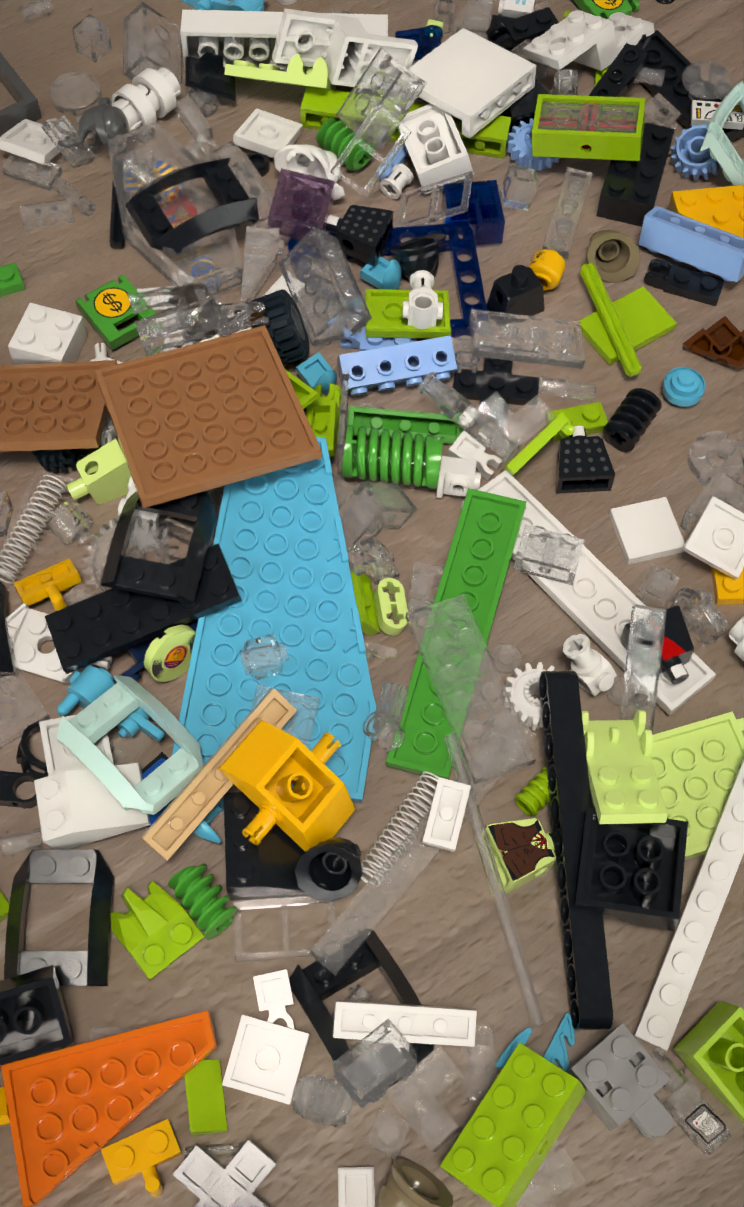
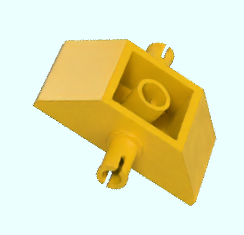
(264, 771)

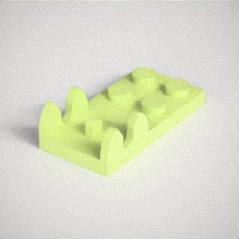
(296, 73)
(622, 771)

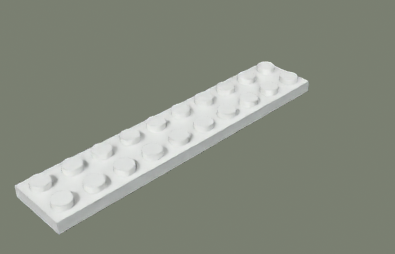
(597, 599)

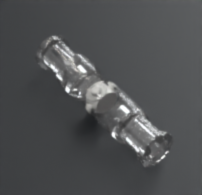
(452, 403)

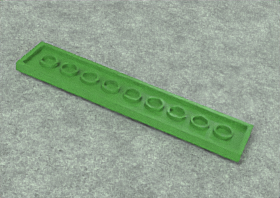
(477, 569)

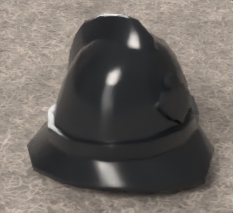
(419, 254)
(330, 869)

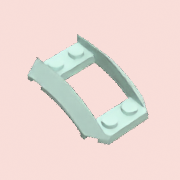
(719, 144)
(103, 715)

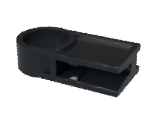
(8, 785)

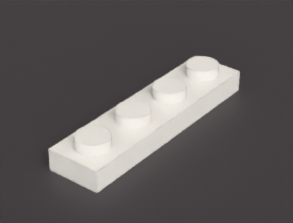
(415, 1022)

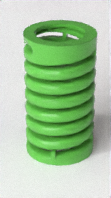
(395, 462)

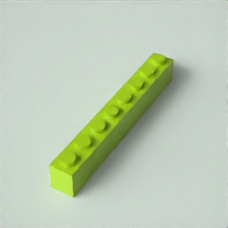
(323, 103)

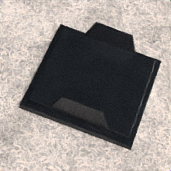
(208, 75)

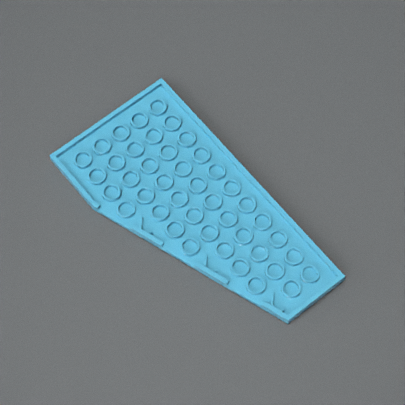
(296, 584)

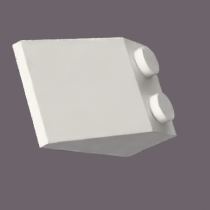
(435, 145)
(82, 810)

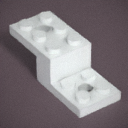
(587, 40)
(338, 41)

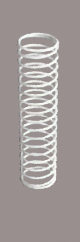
(5, 573)
(366, 870)

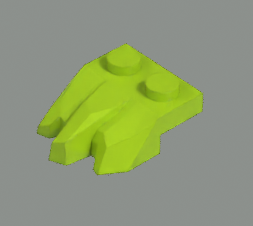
(154, 929)

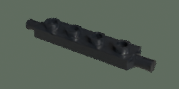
(623, 69)

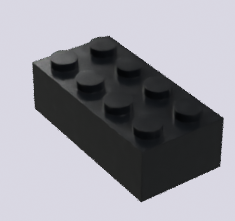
(634, 185)
(32, 1015)

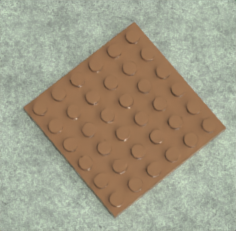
(206, 416)

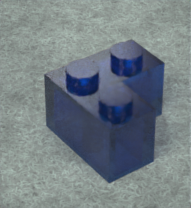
(483, 211)

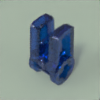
(423, 39)

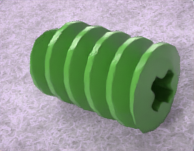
(335, 137)
(203, 900)

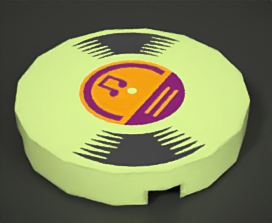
(171, 654)

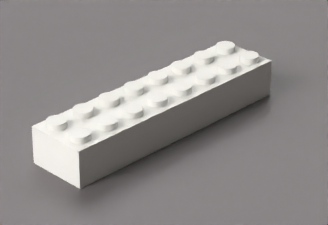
(248, 34)

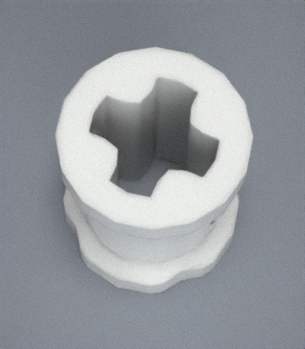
(396, 181)

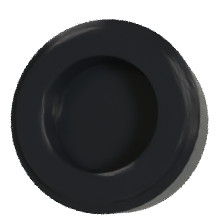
(260, 162)

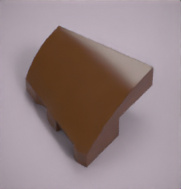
(720, 343)

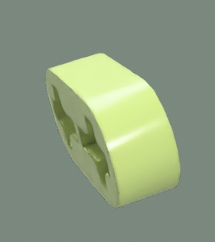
(385, 607)

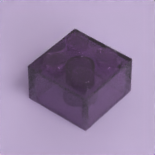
(300, 203)

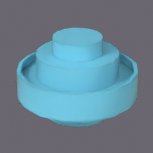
(683, 386)

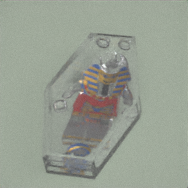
(208, 261)

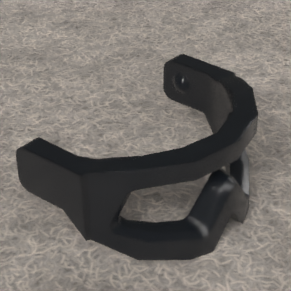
(23, 755)

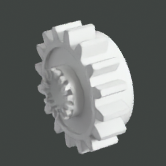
(520, 689)

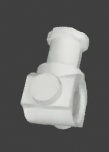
(422, 304)
(591, 667)

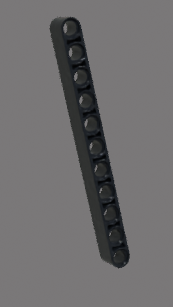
(569, 797)

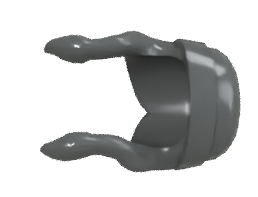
(103, 119)

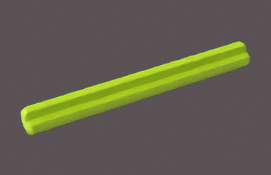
(610, 319)

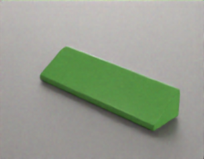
(405, 421)

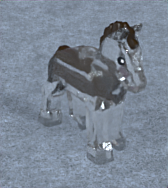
(193, 318)

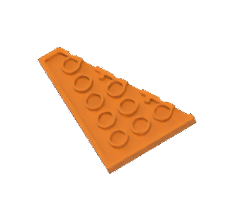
(84, 1095)

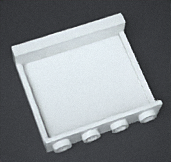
(473, 79)

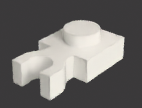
(469, 448)
(274, 994)

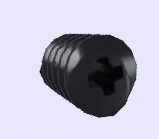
(632, 419)

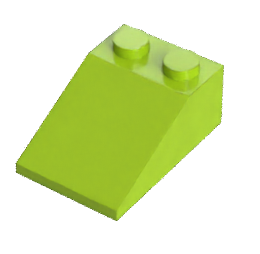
(716, 1054)

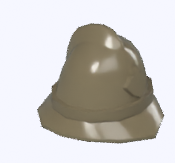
(613, 255)
(413, 1187)

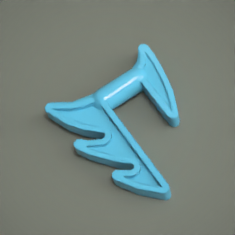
(556, 1049)

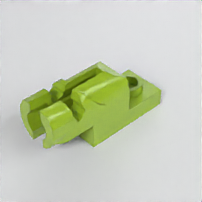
(324, 416)

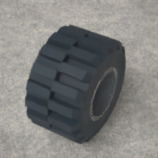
(285, 326)

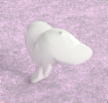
(310, 161)

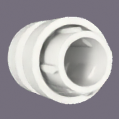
(148, 97)

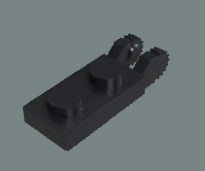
(519, 29)
(684, 282)

